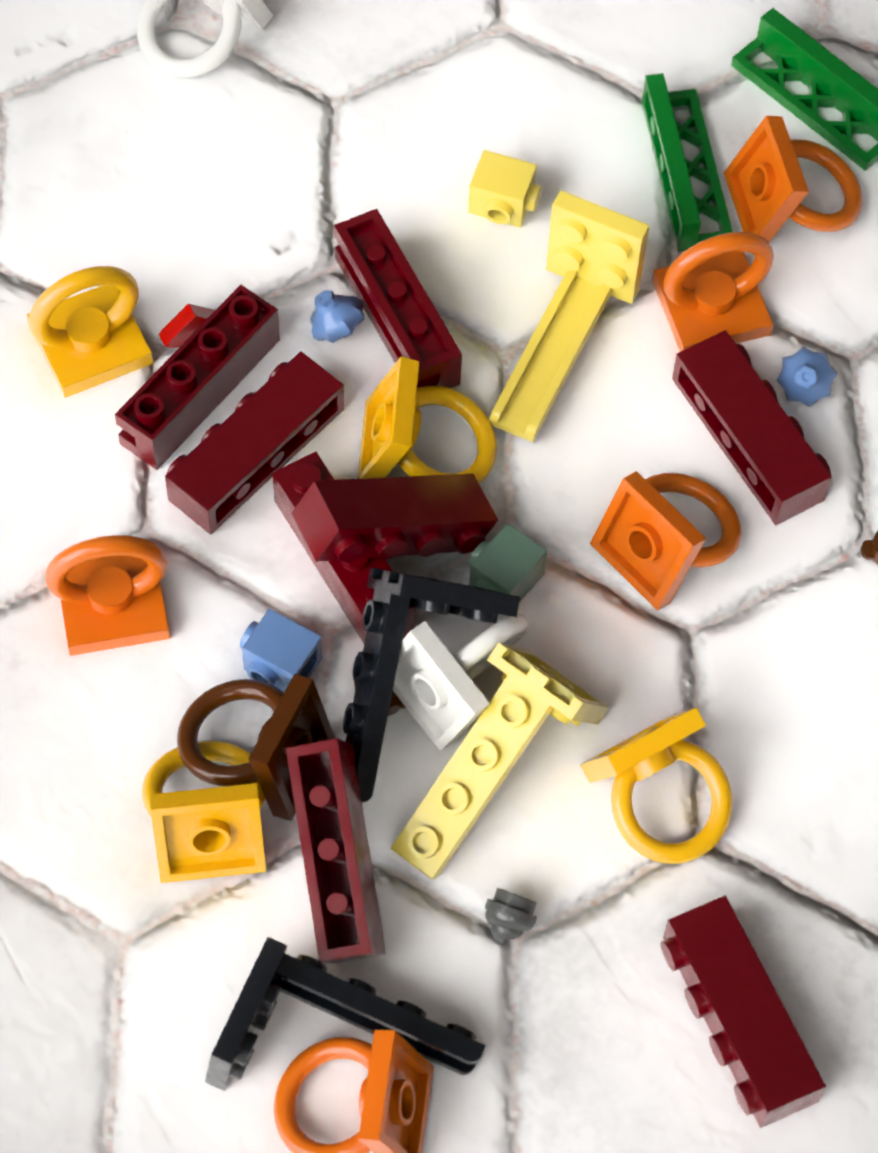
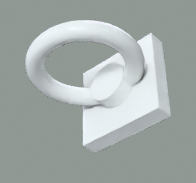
(253, 10)
(440, 685)

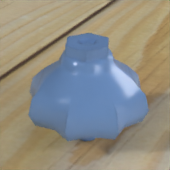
(335, 316)
(806, 376)

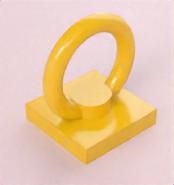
(92, 333)
(394, 423)
(647, 754)
(207, 828)

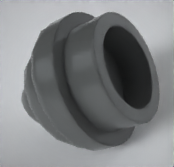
(509, 915)

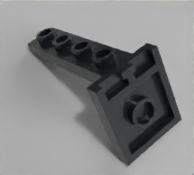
(377, 664)
(347, 1000)

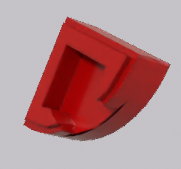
(184, 325)

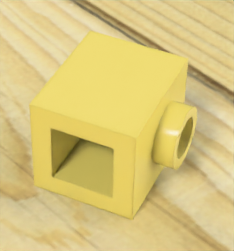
(503, 189)

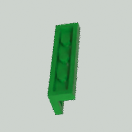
(829, 84)
(676, 169)

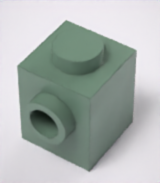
(507, 563)

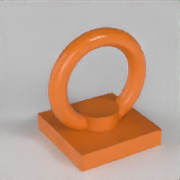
(771, 186)
(716, 289)
(654, 541)
(110, 592)
(390, 1098)

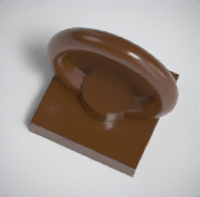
(295, 722)

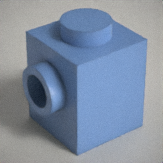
(279, 649)

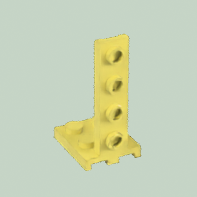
(598, 258)
(489, 753)

